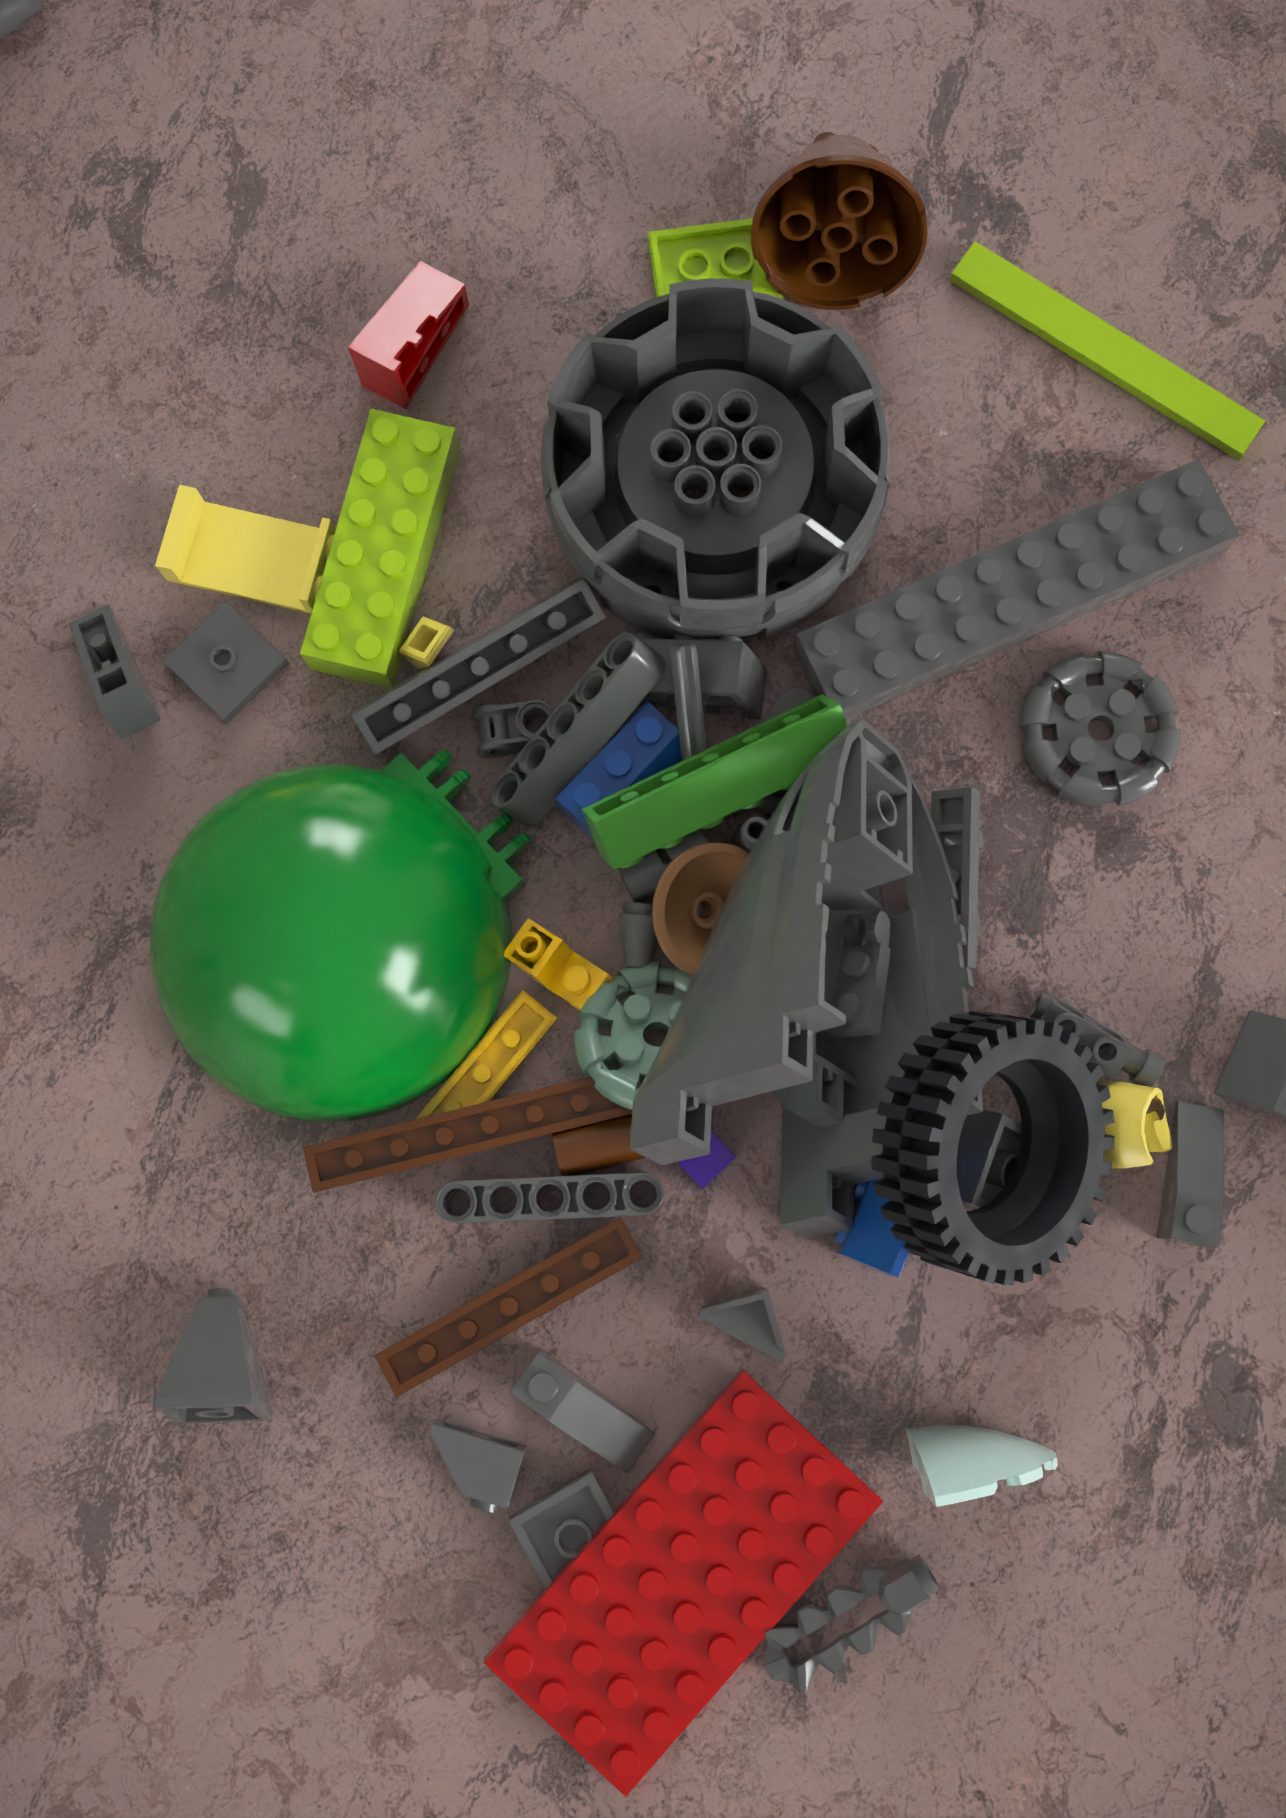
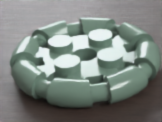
(629, 1025)

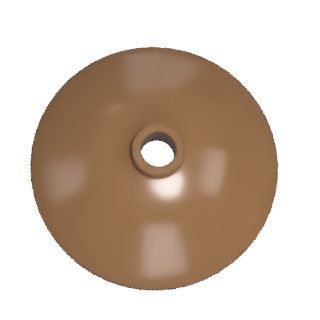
(693, 877)

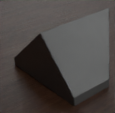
(748, 1319)

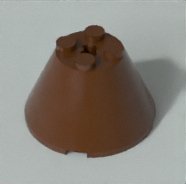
(839, 226)

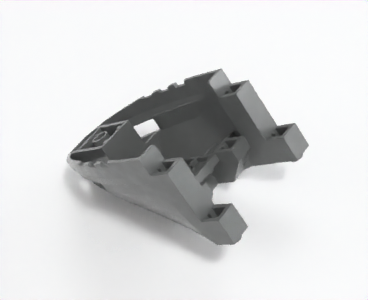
(770, 978)

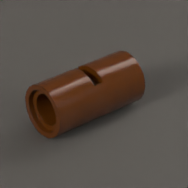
(594, 1146)

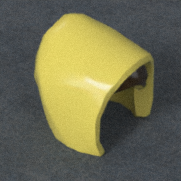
(1138, 1124)

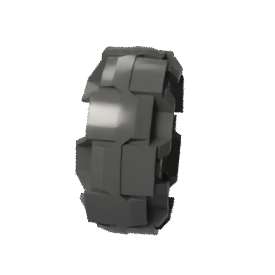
(718, 558)

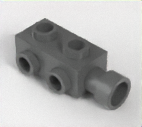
(1114, 1055)

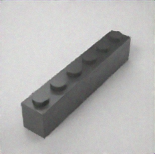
(477, 665)

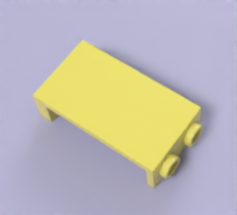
(243, 552)

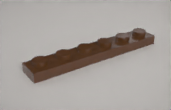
(508, 1306)

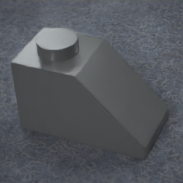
(479, 1464)

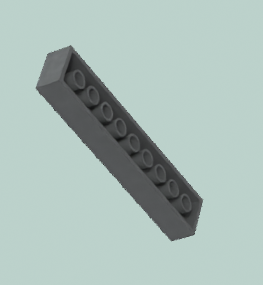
(1016, 590)

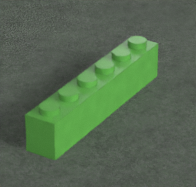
(712, 783)

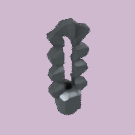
(899, 1589)

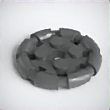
(1115, 708)

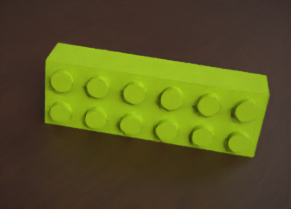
(381, 548)

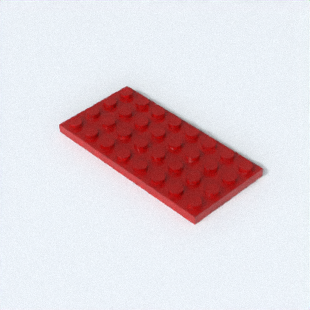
(682, 1582)

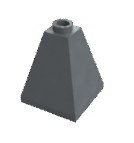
(215, 1367)

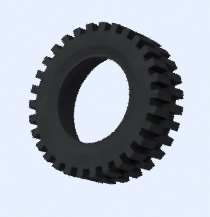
(1056, 1158)

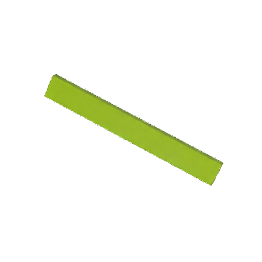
(1107, 350)

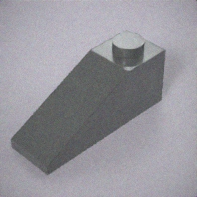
(113, 673)
(1194, 1177)
(581, 1411)

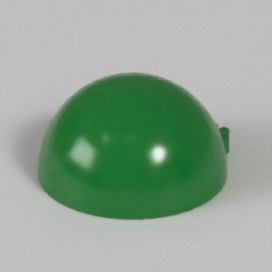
(335, 938)

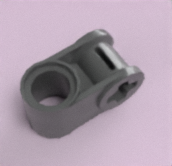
(509, 724)

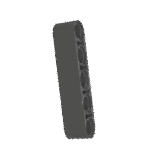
(578, 728)
(527, 1193)

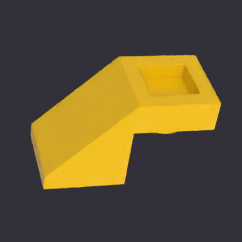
(555, 964)

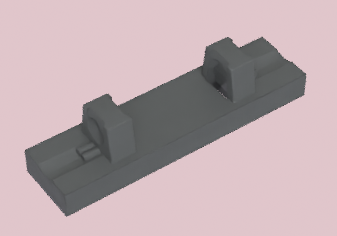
(958, 827)

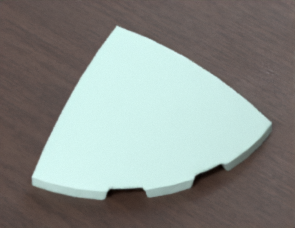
(968, 1461)

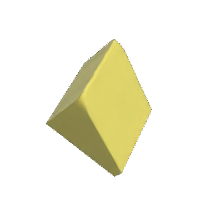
(425, 642)

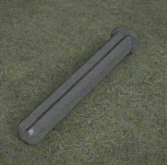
(688, 699)

